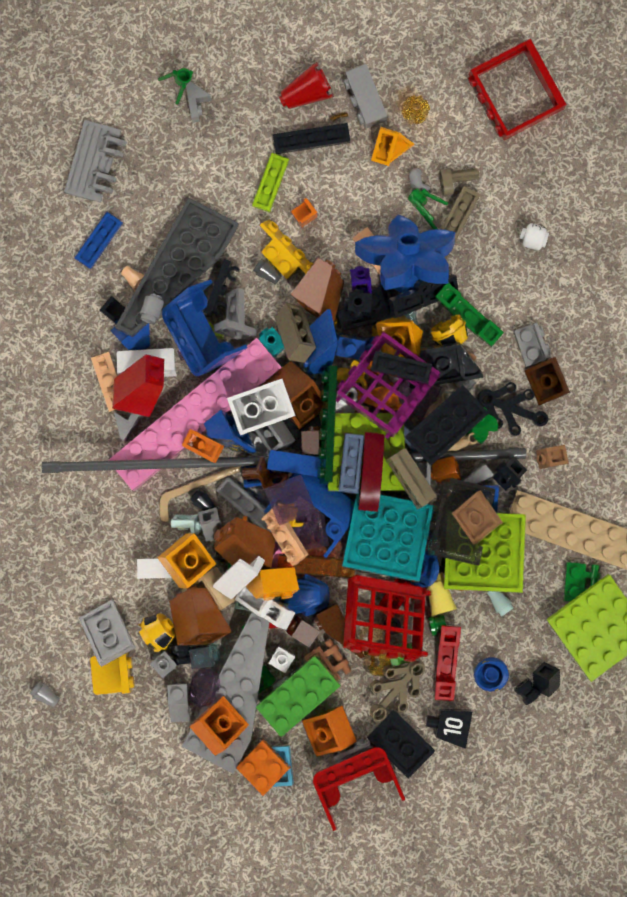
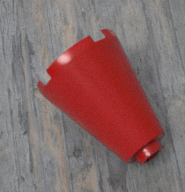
(306, 89)

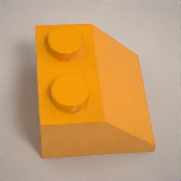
(274, 583)

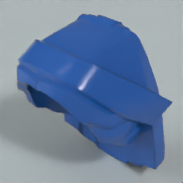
(310, 598)

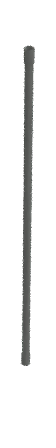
(57, 466)

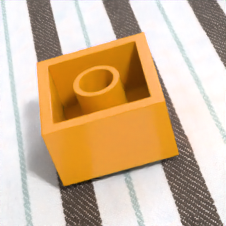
(186, 560)

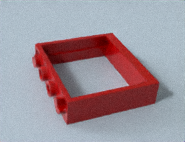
(543, 75)

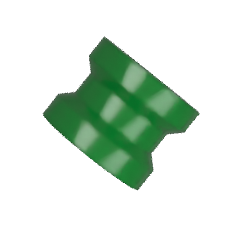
(435, 623)

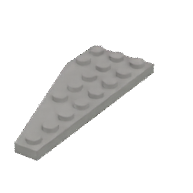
(240, 686)

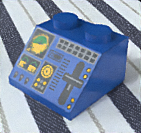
(224, 430)

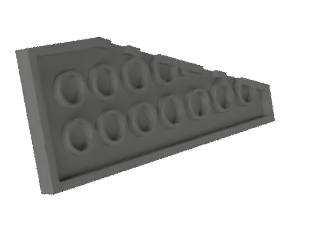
(186, 253)

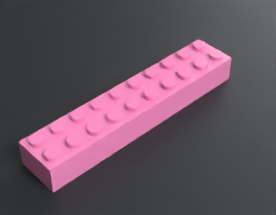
(167, 434)

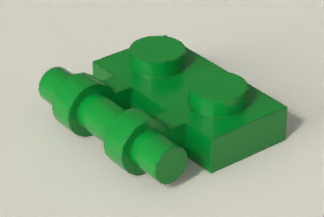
(575, 579)

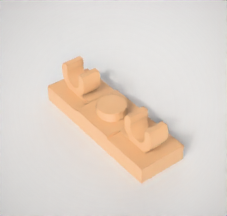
(106, 374)
(286, 539)

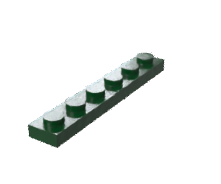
(327, 432)

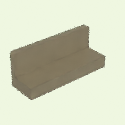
(411, 478)

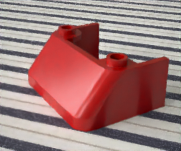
(328, 779)

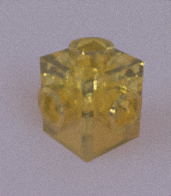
(412, 115)

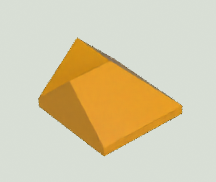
(403, 331)

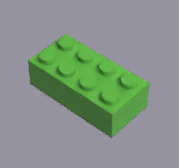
(298, 695)

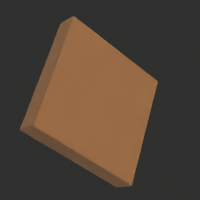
(477, 517)

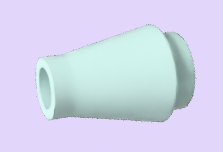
(500, 602)

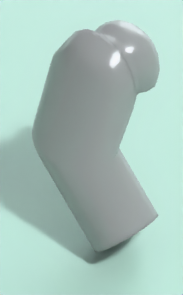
(416, 181)

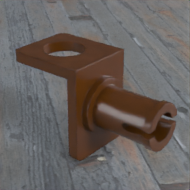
(263, 474)

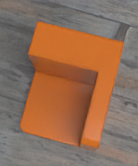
(304, 213)

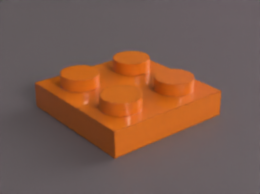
(263, 767)

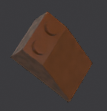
(333, 623)

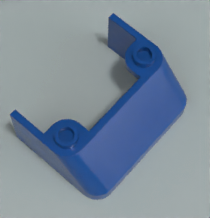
(194, 334)
(333, 504)

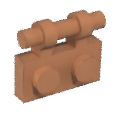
(334, 650)

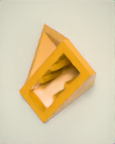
(389, 146)

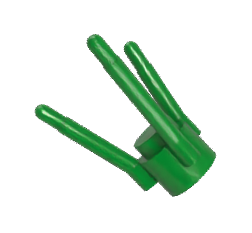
(181, 78)
(418, 200)

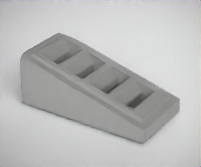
(478, 474)

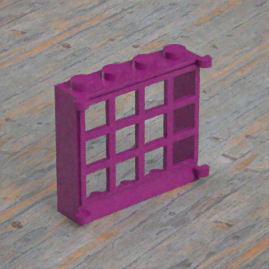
(407, 407)

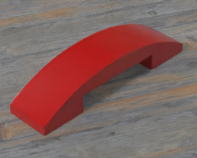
(447, 662)

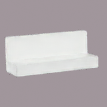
(127, 358)
(238, 577)

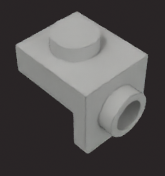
(163, 663)

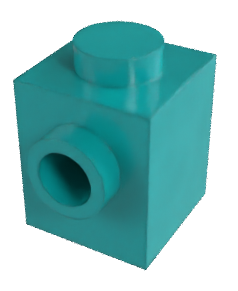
(271, 341)

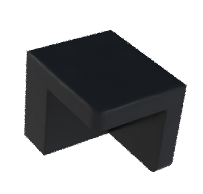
(112, 309)
(546, 679)

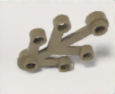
(397, 686)

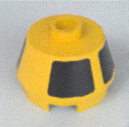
(450, 331)
(158, 631)

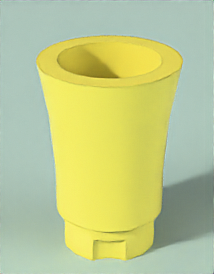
(440, 598)

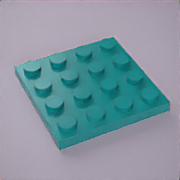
(390, 539)

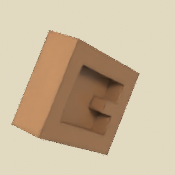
(552, 457)

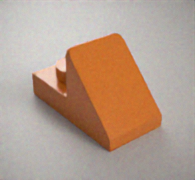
(203, 445)

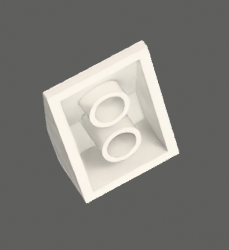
(261, 406)

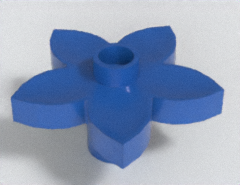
(408, 255)

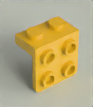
(113, 676)

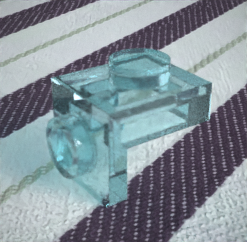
(204, 657)

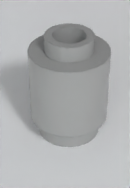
(151, 308)

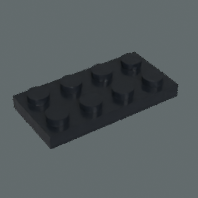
(446, 425)

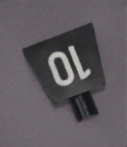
(451, 725)

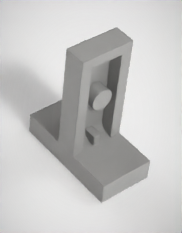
(234, 325)

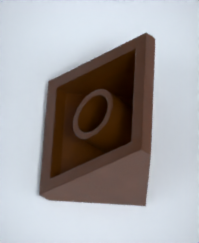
(547, 381)

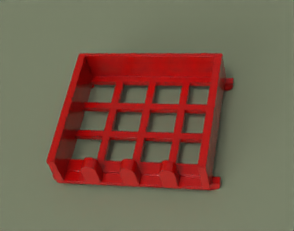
(391, 588)

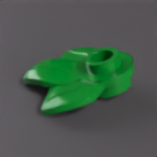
(482, 429)

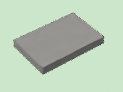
(107, 633)

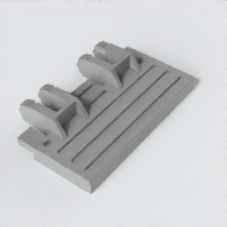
(91, 160)

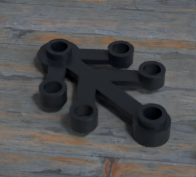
(508, 407)

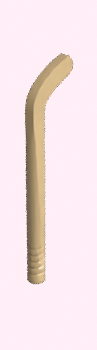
(164, 501)

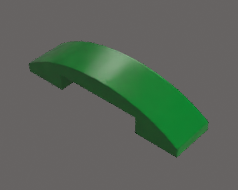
(475, 321)

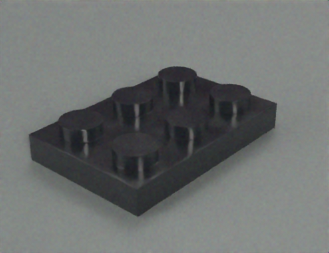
(401, 743)

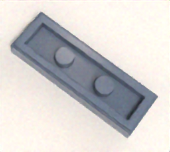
(351, 463)

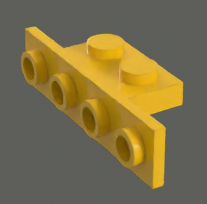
(282, 252)

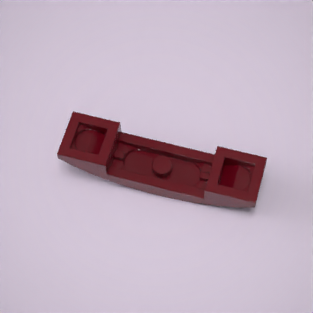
(371, 472)

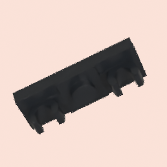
(220, 288)
(401, 367)

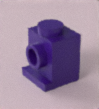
(360, 276)

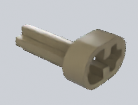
(448, 177)

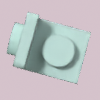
(184, 522)

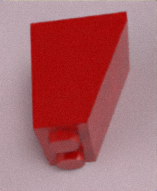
(139, 386)

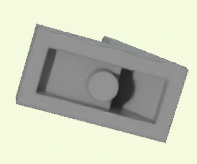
(195, 96)
(125, 426)

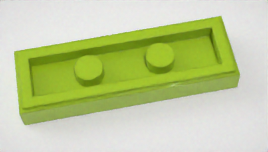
(270, 182)

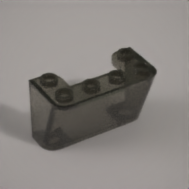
(445, 535)

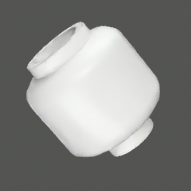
(534, 236)

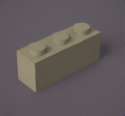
(295, 332)

